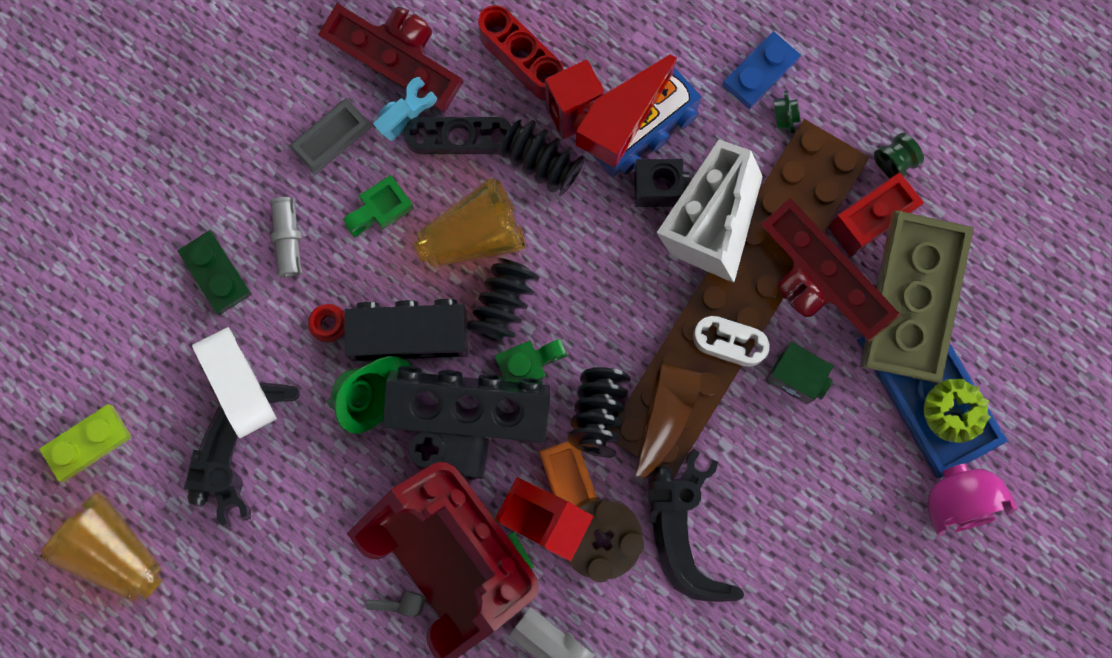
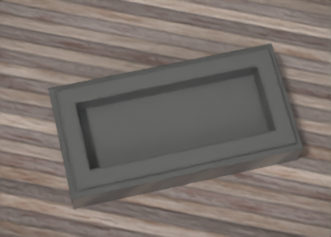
(330, 136)

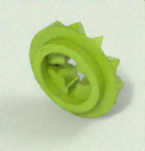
(951, 427)

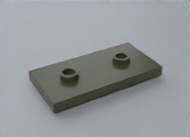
(923, 281)

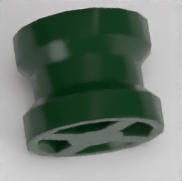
(899, 156)

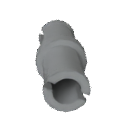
(286, 237)

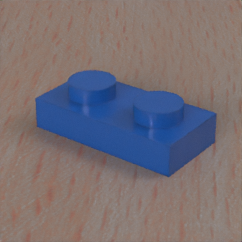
(761, 70)

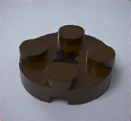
(625, 544)

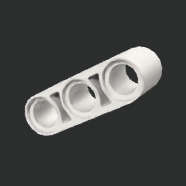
(234, 382)

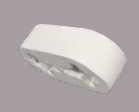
(733, 332)

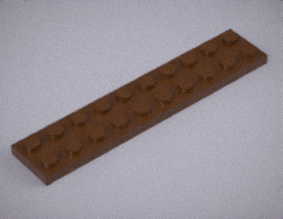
(817, 176)

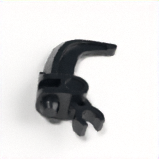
(210, 465)
(668, 512)

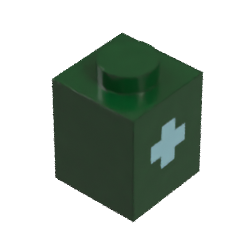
(801, 374)

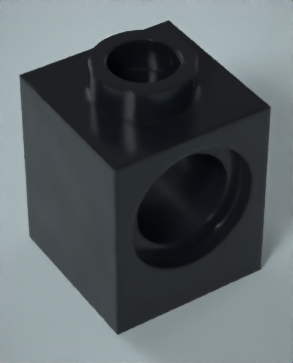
(650, 169)

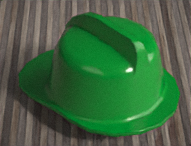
(360, 394)

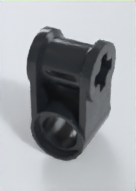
(464, 452)

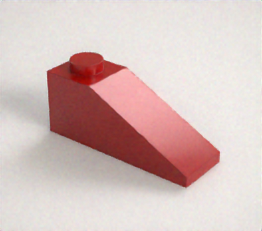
(619, 113)

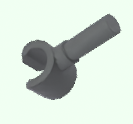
(410, 605)

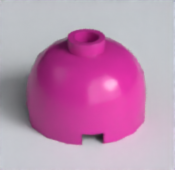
(967, 499)

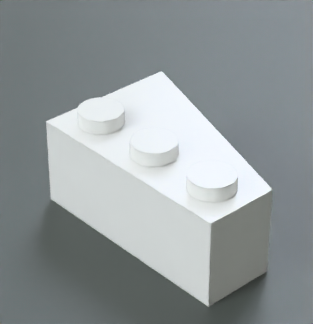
(715, 212)

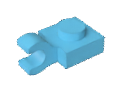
(397, 114)

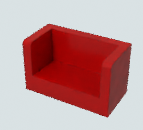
(569, 94)
(872, 214)
(544, 518)

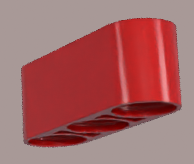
(513, 39)

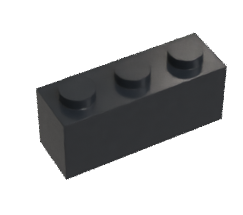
(406, 330)

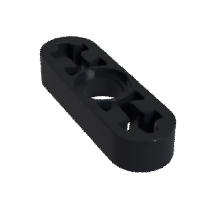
(448, 124)

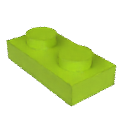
(85, 443)

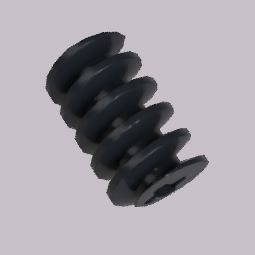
(540, 156)
(502, 301)
(595, 411)

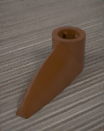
(668, 411)

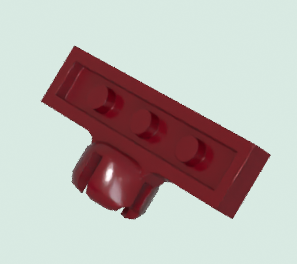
(392, 50)
(825, 274)

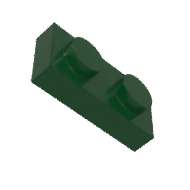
(214, 272)

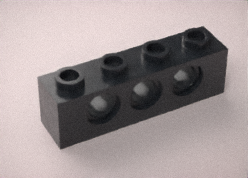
(407, 412)

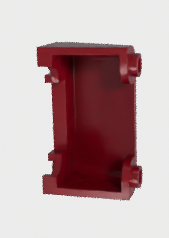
(451, 554)

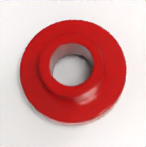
(318, 315)

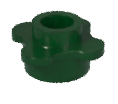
(787, 112)

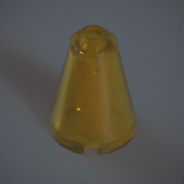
(472, 228)
(103, 551)

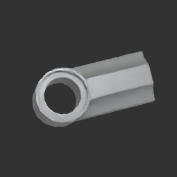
(546, 640)

